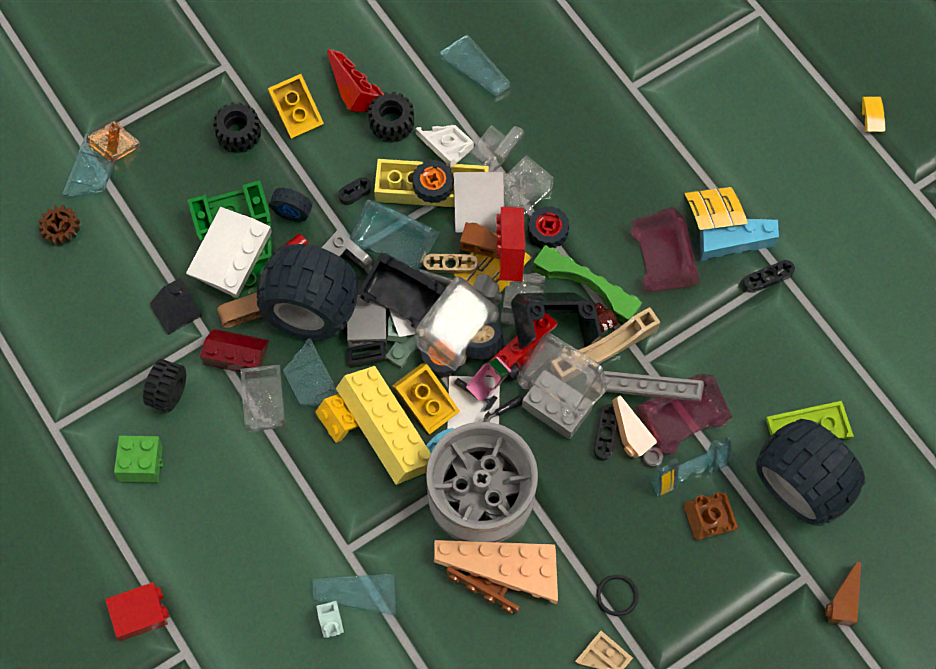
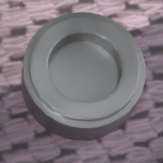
(653, 457)

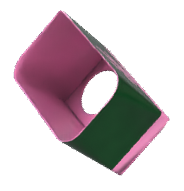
(479, 388)

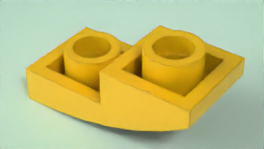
(874, 114)

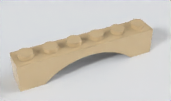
(628, 334)

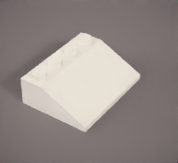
(229, 251)

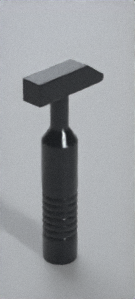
(460, 383)
(503, 409)

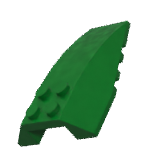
(248, 202)

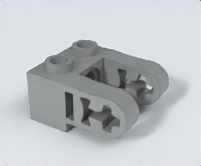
(341, 244)

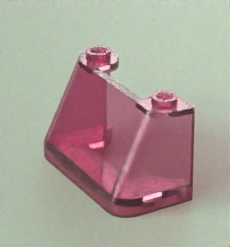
(666, 250)
(677, 419)

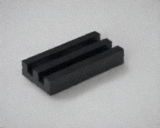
(367, 361)

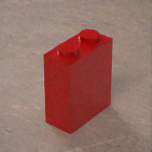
(137, 611)

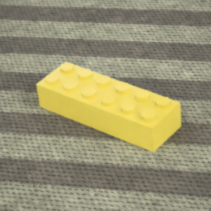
(395, 182)
(384, 424)

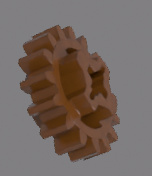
(67, 225)

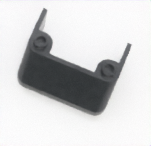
(532, 307)

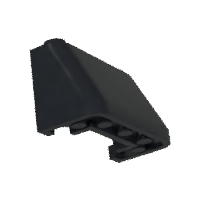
(401, 288)

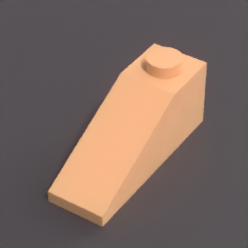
(632, 431)

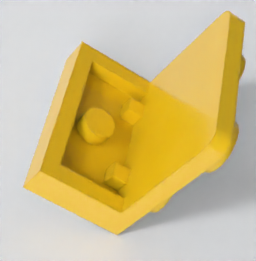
(336, 417)

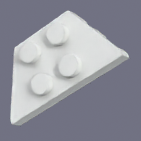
(447, 142)

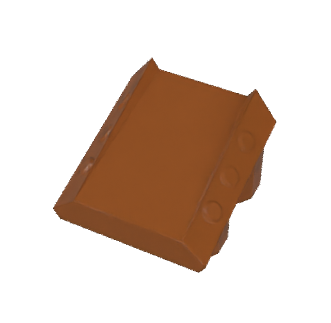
(710, 515)

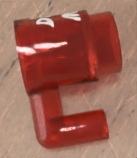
(606, 317)

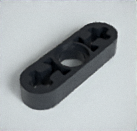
(773, 269)
(609, 446)

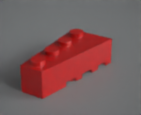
(510, 243)

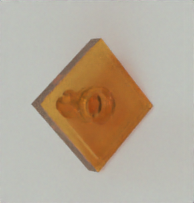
(113, 141)

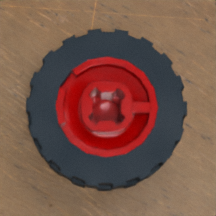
(548, 227)

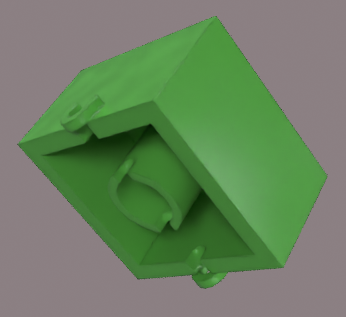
(138, 459)

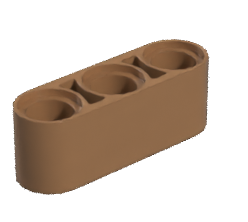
(239, 311)

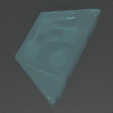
(88, 173)
(309, 377)

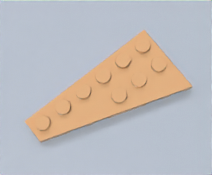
(507, 564)

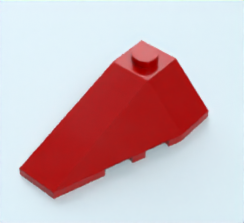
(352, 84)

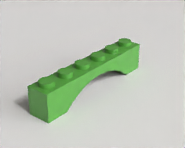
(556, 266)

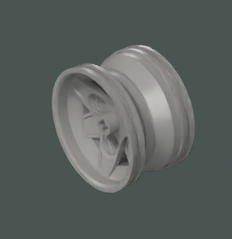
(481, 483)

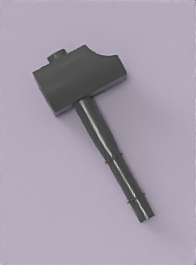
(483, 284)

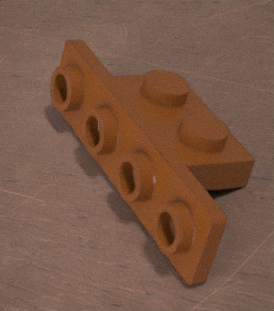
(491, 591)

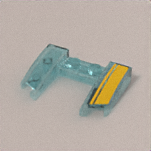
(715, 459)

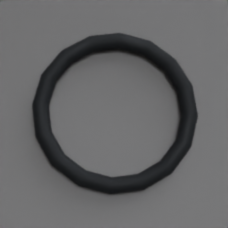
(613, 612)

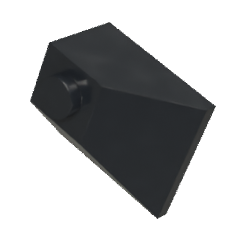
(175, 306)

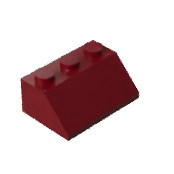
(233, 351)

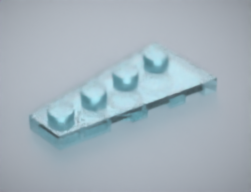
(474, 63)
(362, 592)

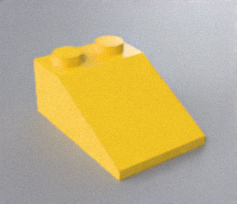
(295, 106)
(426, 398)

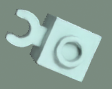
(330, 619)

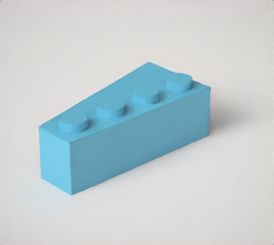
(738, 238)

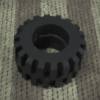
(391, 104)
(233, 115)
(164, 385)

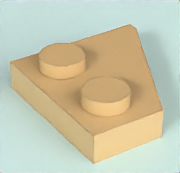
(604, 654)

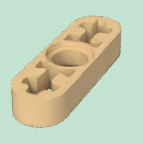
(456, 257)

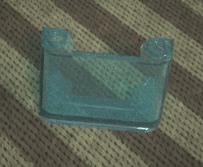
(393, 233)

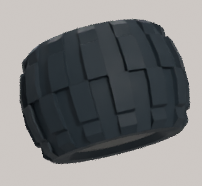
(307, 291)
(810, 472)

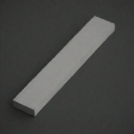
(654, 386)

